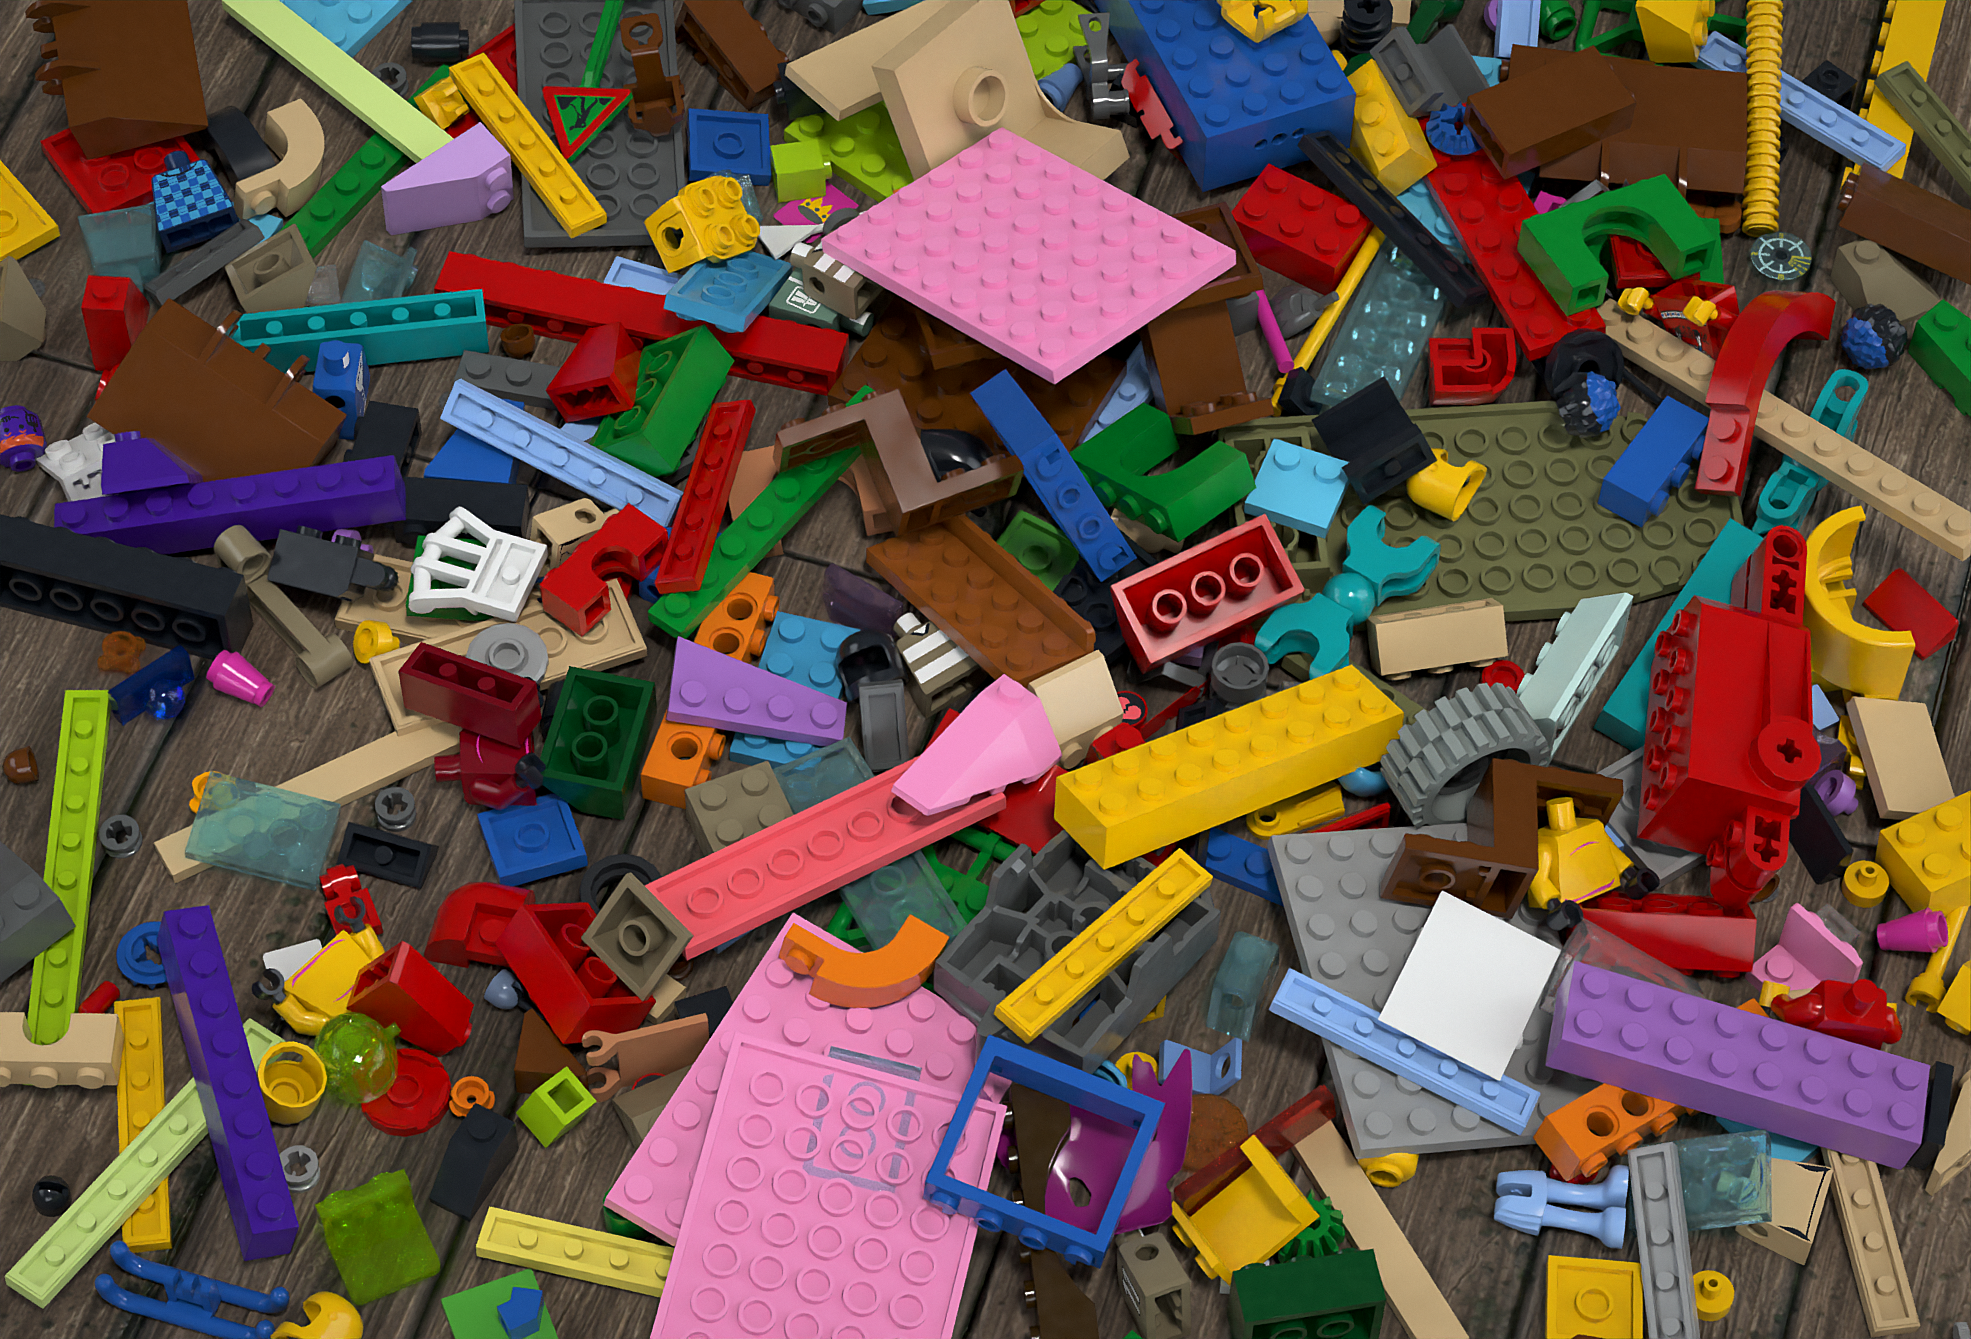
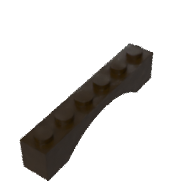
(1040, 1134)

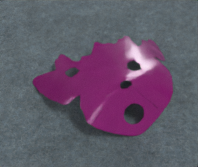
(1102, 1146)

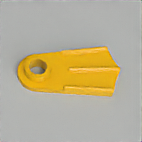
(1298, 811)

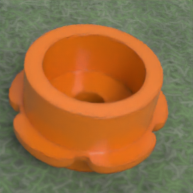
(470, 1088)

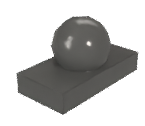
(883, 724)

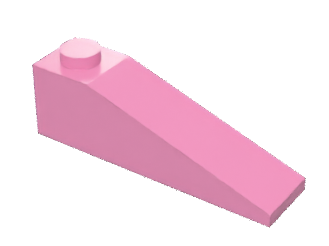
(989, 745)

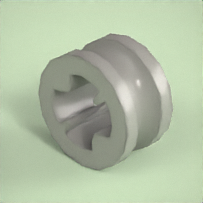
(302, 1155)

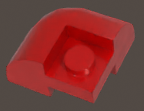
(1471, 368)
(473, 921)

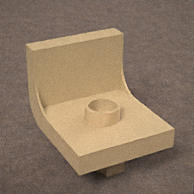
(970, 77)

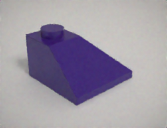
(142, 465)

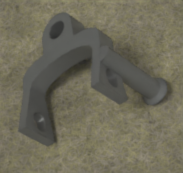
(1098, 72)

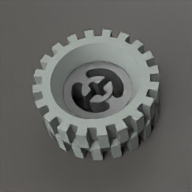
(1450, 748)

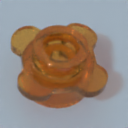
(118, 643)

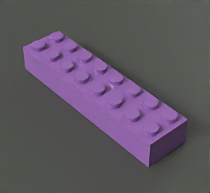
(1738, 1065)

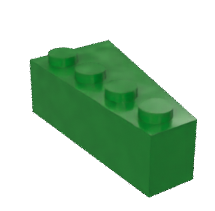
(1944, 351)

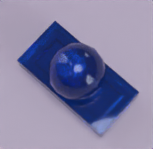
(154, 688)

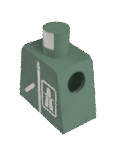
(795, 305)

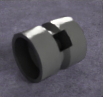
(1238, 675)

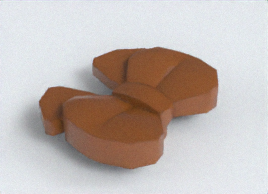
(1728, 211)

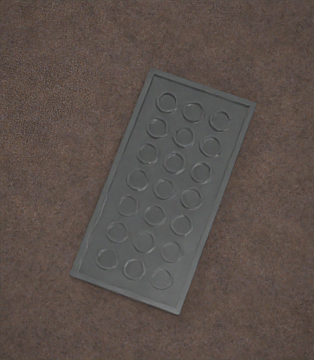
(623, 165)

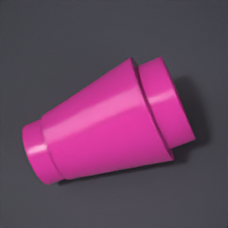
(238, 678)
(1914, 932)

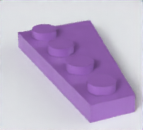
(742, 698)

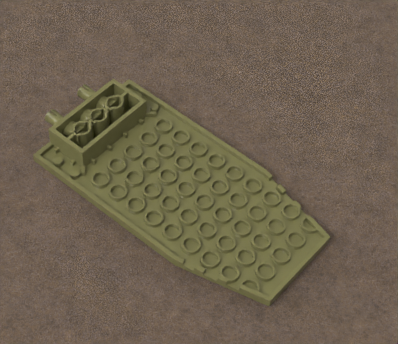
(1529, 530)

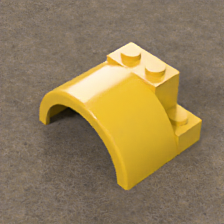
(1842, 651)

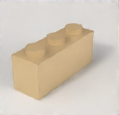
(1437, 638)

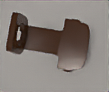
(652, 91)

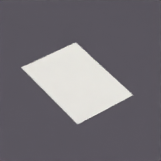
(1470, 985)

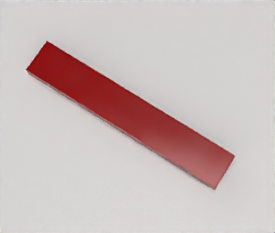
(705, 497)

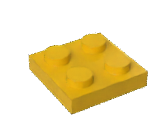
(1593, 1298)

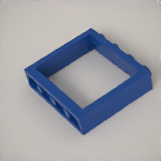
(1053, 475)
(1070, 1086)

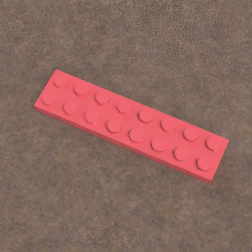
(806, 858)

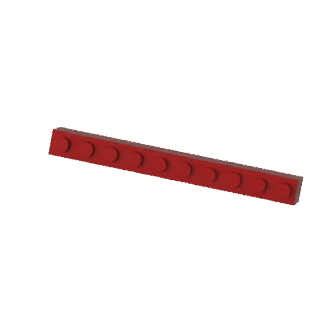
(568, 306)

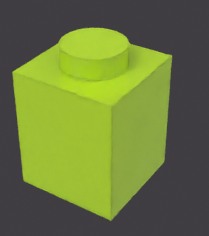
(799, 170)
(556, 1107)

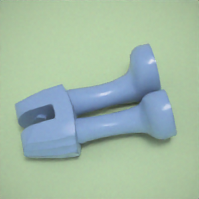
(1526, 1196)

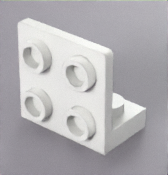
(78, 462)

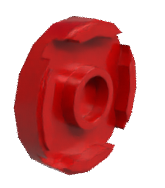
(408, 1107)

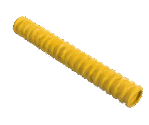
(1763, 117)

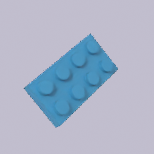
(728, 291)
(803, 653)

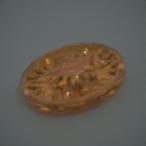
(1213, 1130)

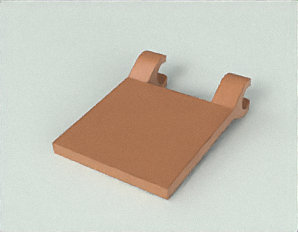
(644, 1051)

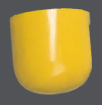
(1441, 485)
(286, 1079)
(329, 1317)

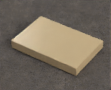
(1899, 756)

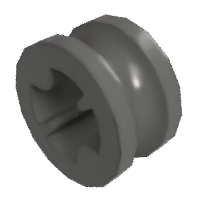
(393, 71)
(389, 798)
(133, 837)

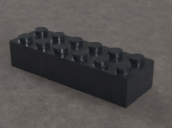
(122, 589)

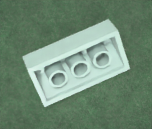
(1574, 664)

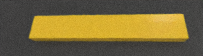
(528, 145)
(1103, 946)
(140, 1099)

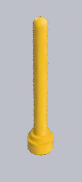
(1929, 985)

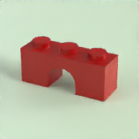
(625, 544)

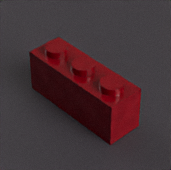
(470, 694)

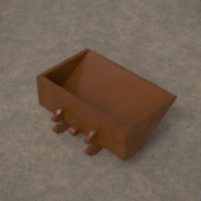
(122, 70)
(1682, 127)
(216, 400)

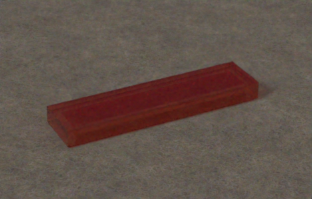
(1276, 1135)

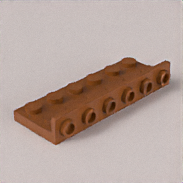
(983, 599)

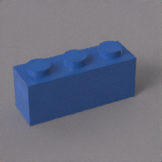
(1654, 462)

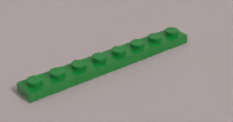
(353, 184)
(753, 537)

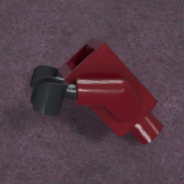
(493, 771)

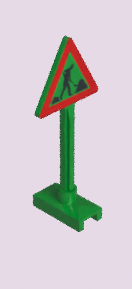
(586, 110)

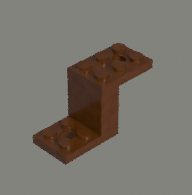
(1199, 370)
(896, 461)
(1502, 838)

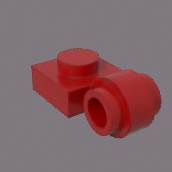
(340, 885)

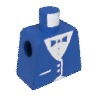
(344, 374)

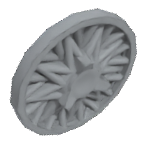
(512, 650)

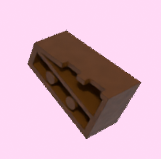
(733, 46)

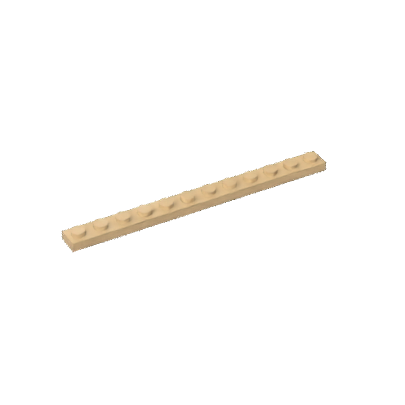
(1799, 436)

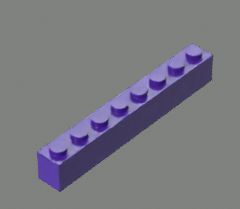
(264, 503)
(227, 1083)

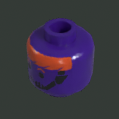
(20, 438)

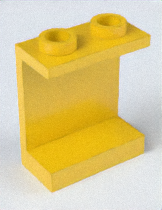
(1246, 1218)

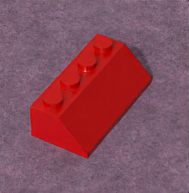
(1204, 593)
(1678, 930)

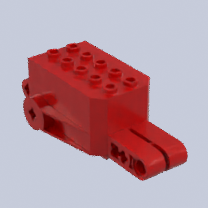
(1733, 723)

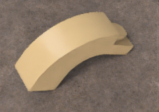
(299, 143)

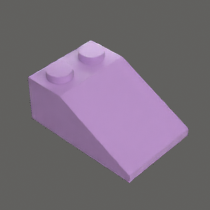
(450, 185)

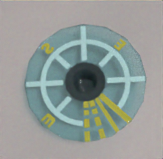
(1781, 255)

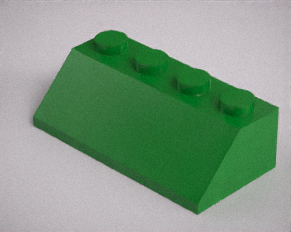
(671, 399)

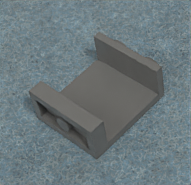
(1430, 72)

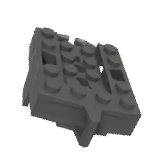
(1063, 897)

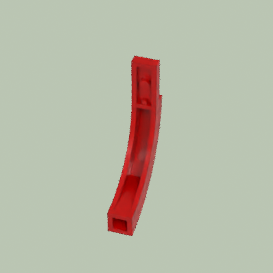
(1741, 376)

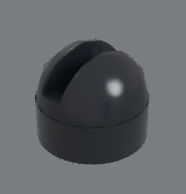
(51, 1202)

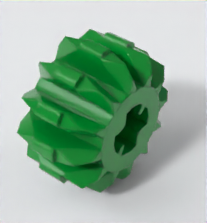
(1321, 1236)

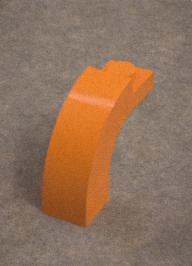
(867, 977)

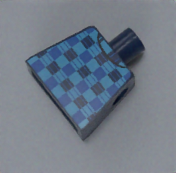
(190, 202)

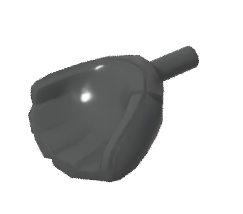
(1298, 308)

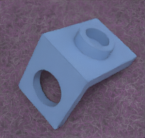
(1205, 1067)

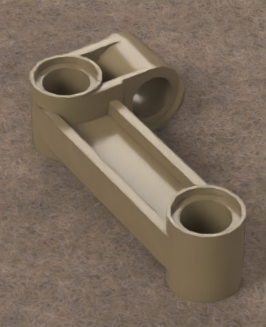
(317, 656)

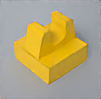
(442, 103)

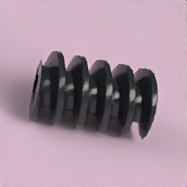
(1364, 25)

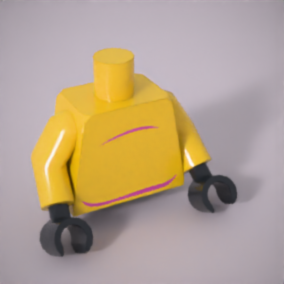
(1580, 863)
(327, 979)

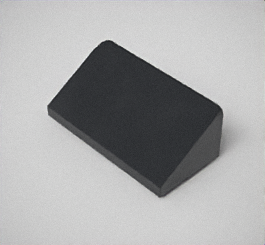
(1819, 839)
(387, 854)

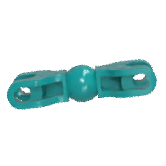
(1794, 486)
(1368, 578)

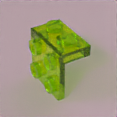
(377, 1237)

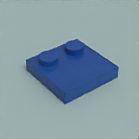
(728, 141)
(532, 840)

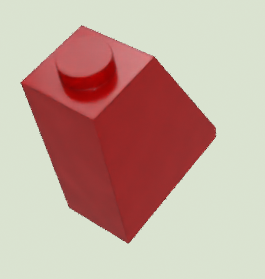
(113, 318)
(597, 375)
(415, 996)

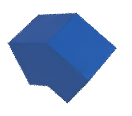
(522, 1313)

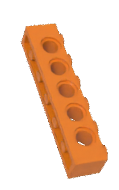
(665, 774)
(1576, 1150)

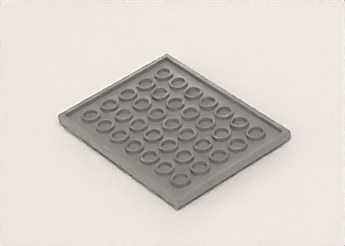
(1359, 948)

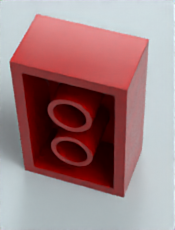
(1300, 229)
(566, 975)

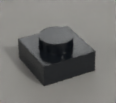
(1297, 394)

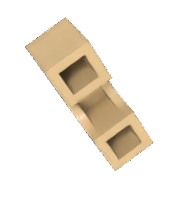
(83, 1057)

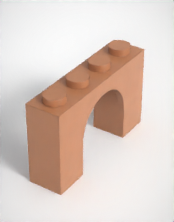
(759, 470)

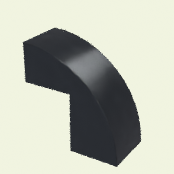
(236, 144)

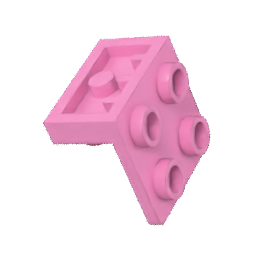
(1806, 955)

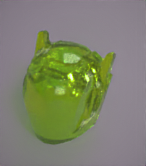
(357, 1056)

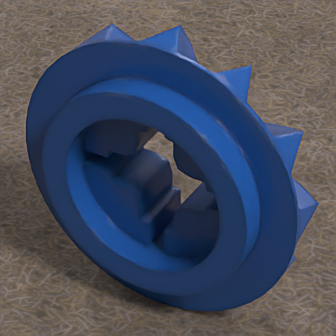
(1442, 133)
(133, 959)

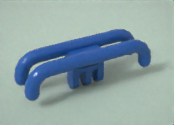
(190, 1296)

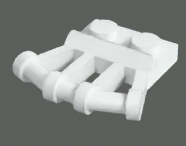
(502, 575)

